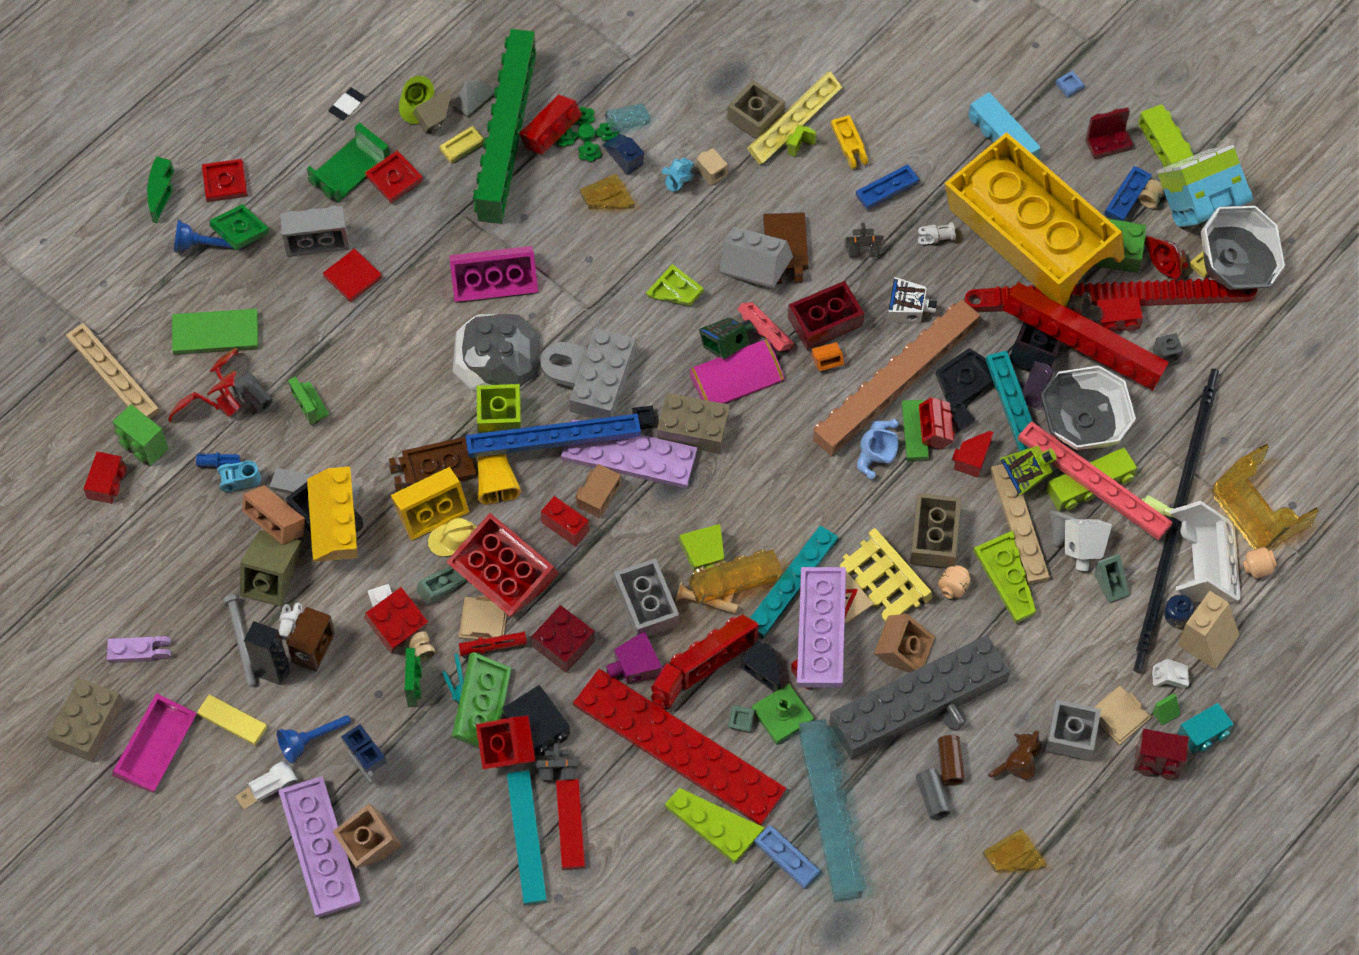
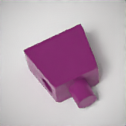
(635, 660)

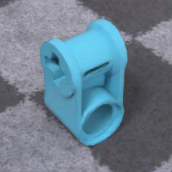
(237, 477)

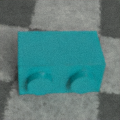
(1206, 728)

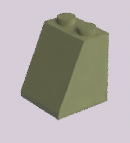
(268, 568)

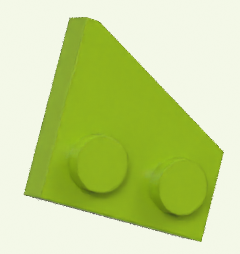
(675, 288)

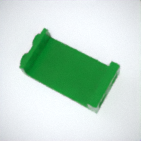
(349, 164)

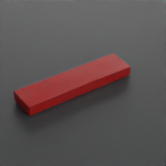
(570, 824)

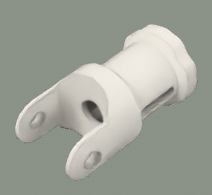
(936, 233)
(288, 620)

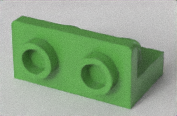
(308, 400)

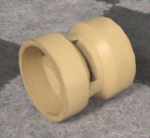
(1151, 194)
(420, 642)

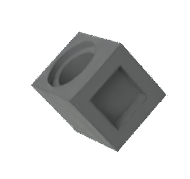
(1168, 348)

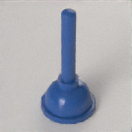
(186, 237)
(293, 743)

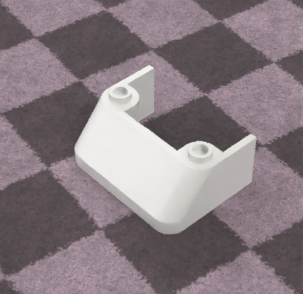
(1212, 550)

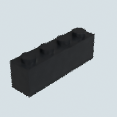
(267, 653)

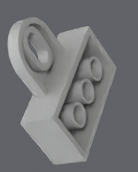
(595, 371)

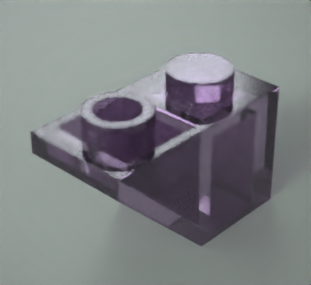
(1037, 381)

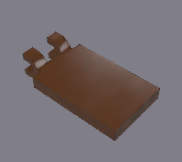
(793, 230)
(430, 459)

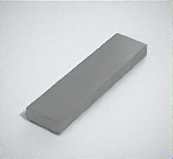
(289, 481)

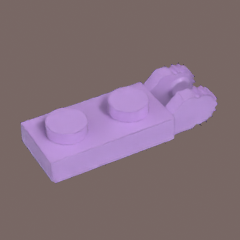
(137, 649)

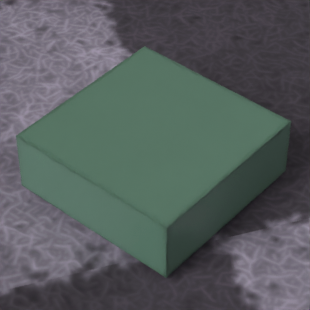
(741, 718)

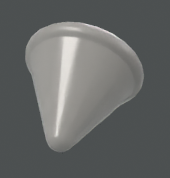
(1058, 526)

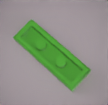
(912, 431)

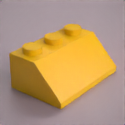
(430, 503)

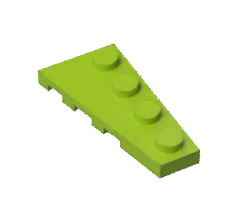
(1004, 569)
(719, 827)

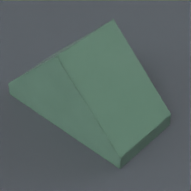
(1112, 578)

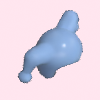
(878, 446)

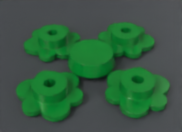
(586, 133)

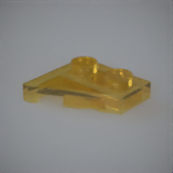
(607, 194)
(1014, 854)

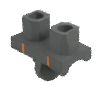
(546, 766)

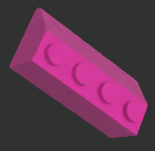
(493, 273)

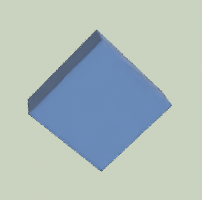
(1070, 84)

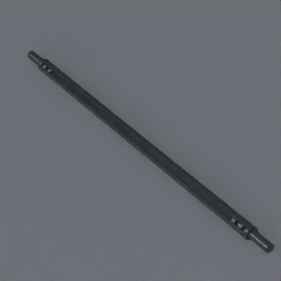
(1172, 535)

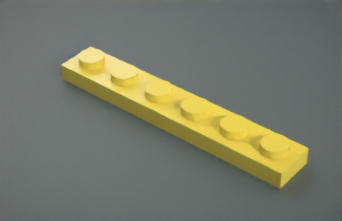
(796, 115)

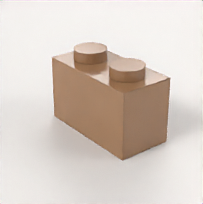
(598, 490)

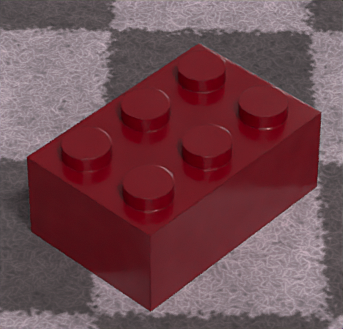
(825, 315)

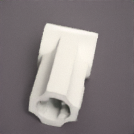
(277, 778)

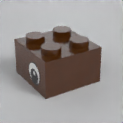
(310, 638)

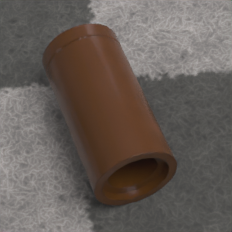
(951, 760)

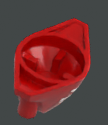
(1166, 256)

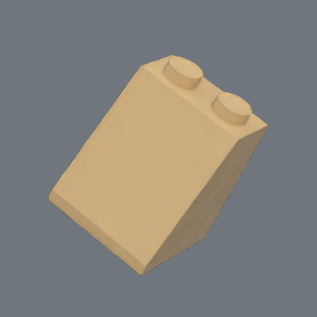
(1210, 631)

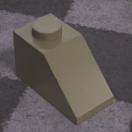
(433, 111)

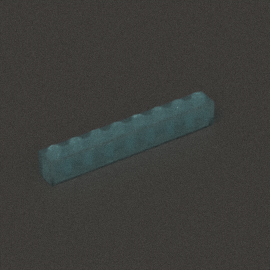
(830, 810)

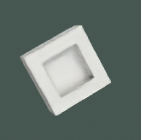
(378, 594)

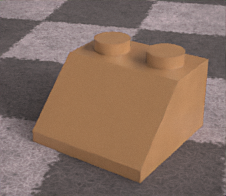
(904, 643)
(367, 837)

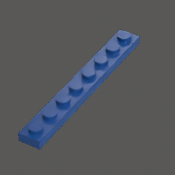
(553, 435)

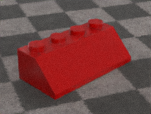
(716, 649)

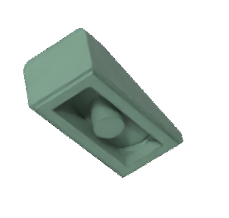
(439, 585)

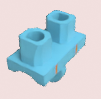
(678, 173)

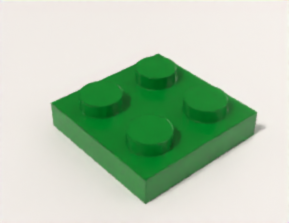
(239, 227)
(413, 673)

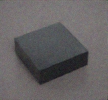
(645, 416)

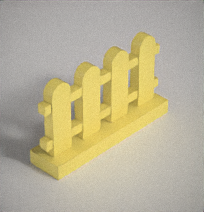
(894, 583)

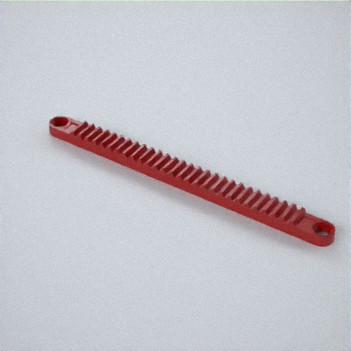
(1149, 293)

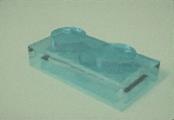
(627, 117)

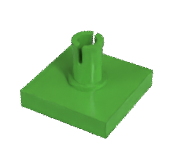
(782, 713)

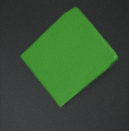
(1166, 709)

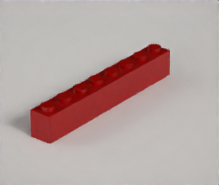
(1085, 336)

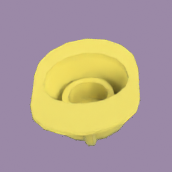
(450, 536)

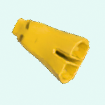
(496, 475)

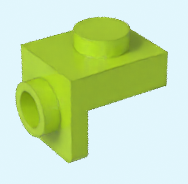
(800, 135)

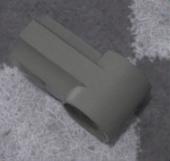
(248, 387)

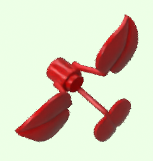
(225, 400)

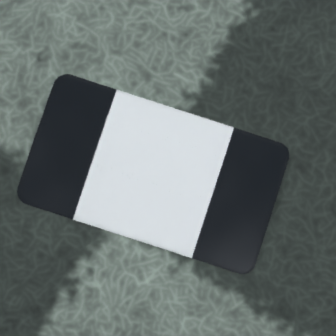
(347, 104)

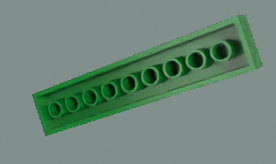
(505, 126)

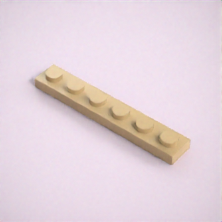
(111, 370)
(1020, 522)

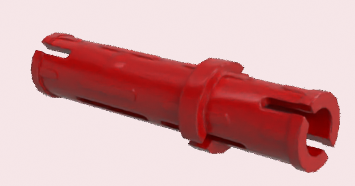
(519, 639)

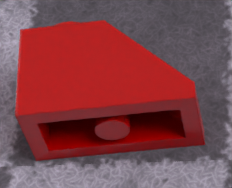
(972, 454)

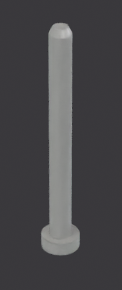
(232, 601)

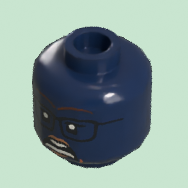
(1179, 610)

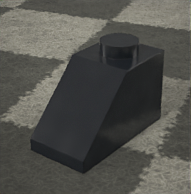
(762, 665)

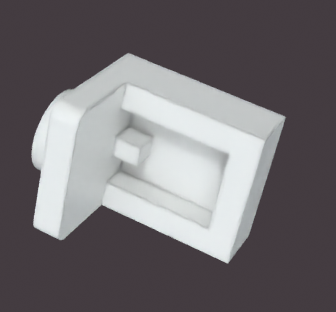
(1170, 673)

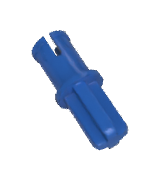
(216, 459)

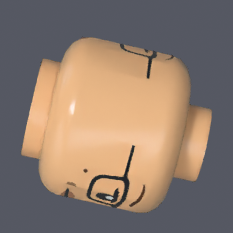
(954, 582)

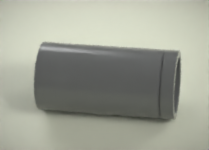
(933, 794)

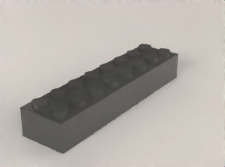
(919, 696)

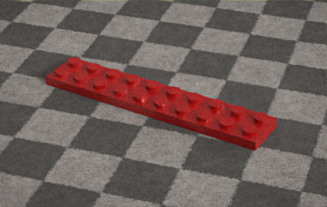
(680, 747)

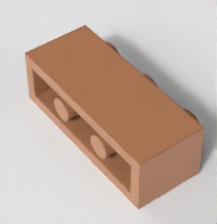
(273, 514)

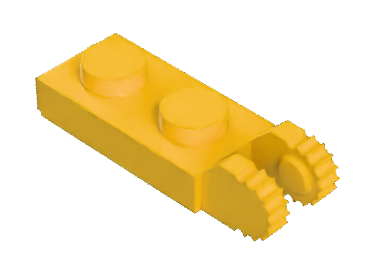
(849, 140)

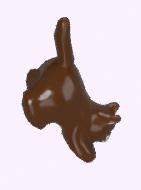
(1021, 760)

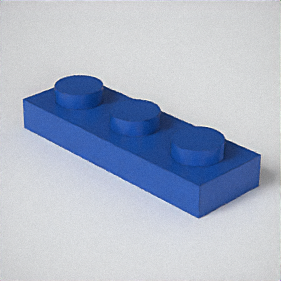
(887, 187)
(1127, 194)

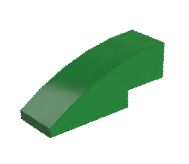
(159, 186)

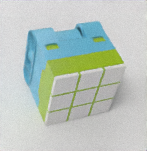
(1203, 184)

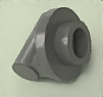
(954, 717)

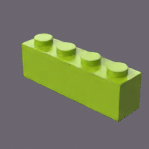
(1164, 135)
(1068, 493)

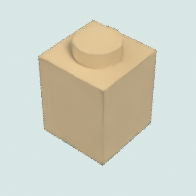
(711, 166)

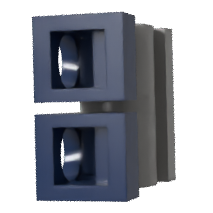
(365, 754)

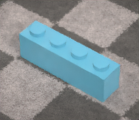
(996, 121)

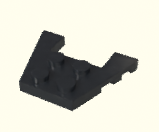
(962, 380)

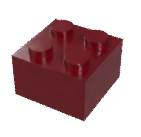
(563, 638)
(1160, 753)

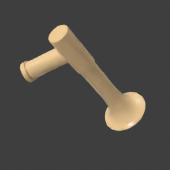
(725, 605)

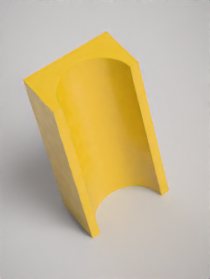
(1032, 217)

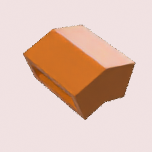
(827, 356)

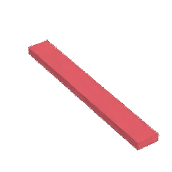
(1097, 482)

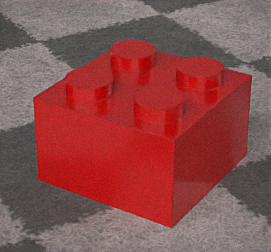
(395, 619)
(505, 742)

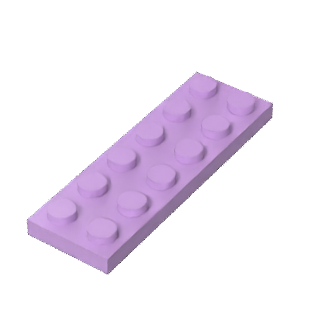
(637, 457)
(821, 627)
(318, 850)

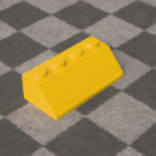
(332, 515)

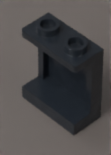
(545, 720)

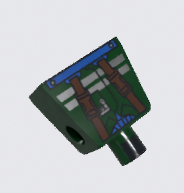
(725, 336)

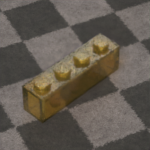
(735, 576)

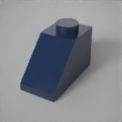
(625, 153)

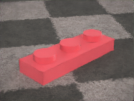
(765, 326)

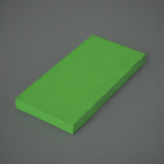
(214, 331)
(481, 696)

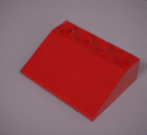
(502, 566)

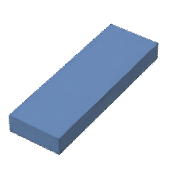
(787, 856)

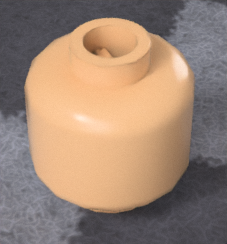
(1259, 562)

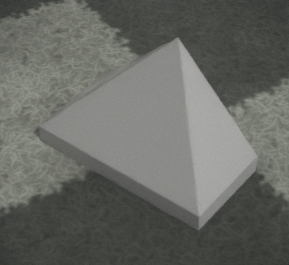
(473, 96)

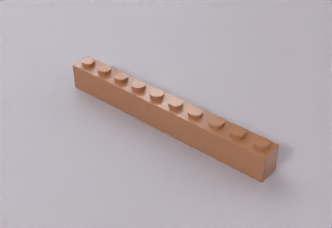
(896, 377)

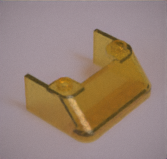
(1250, 511)

